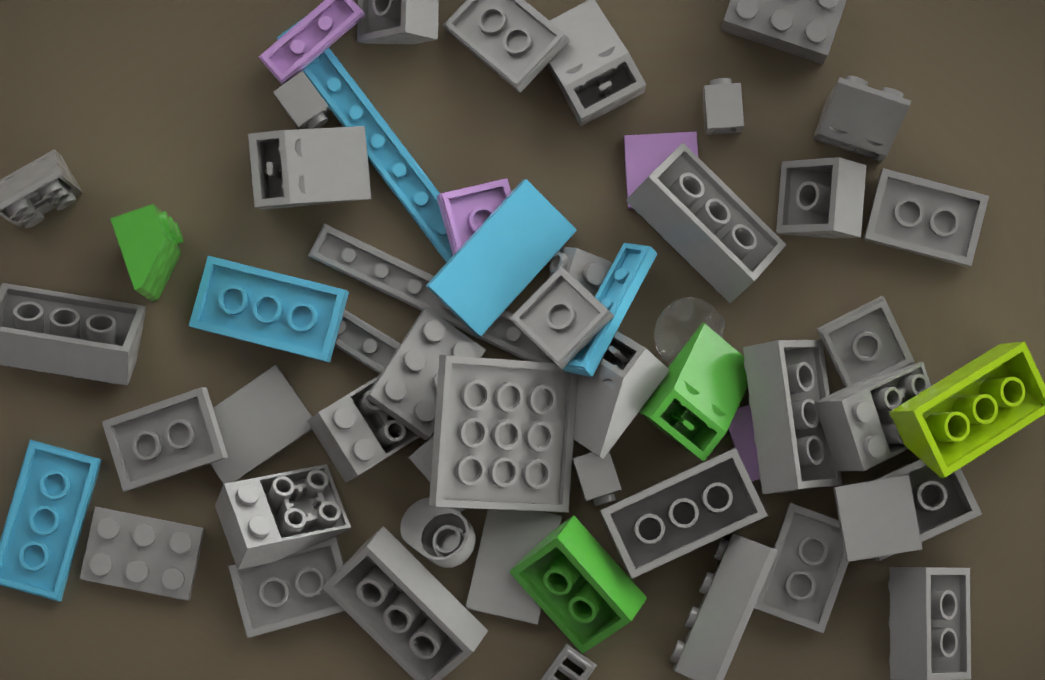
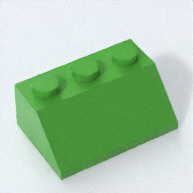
(149, 248)
(578, 585)

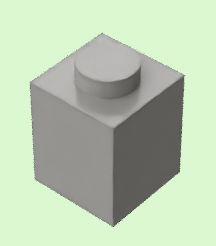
(302, 102)
(722, 107)
(597, 477)

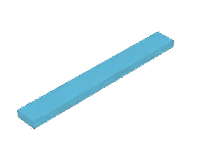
(383, 146)

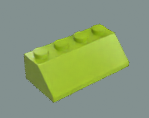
(972, 408)

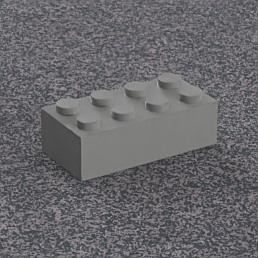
(683, 513)

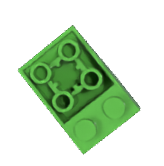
(699, 393)

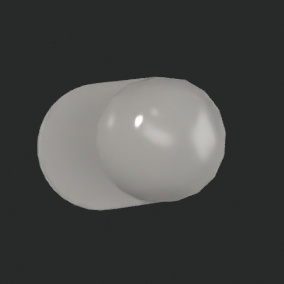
(438, 533)

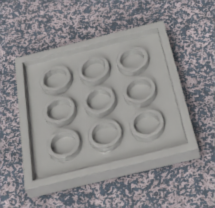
(503, 435)

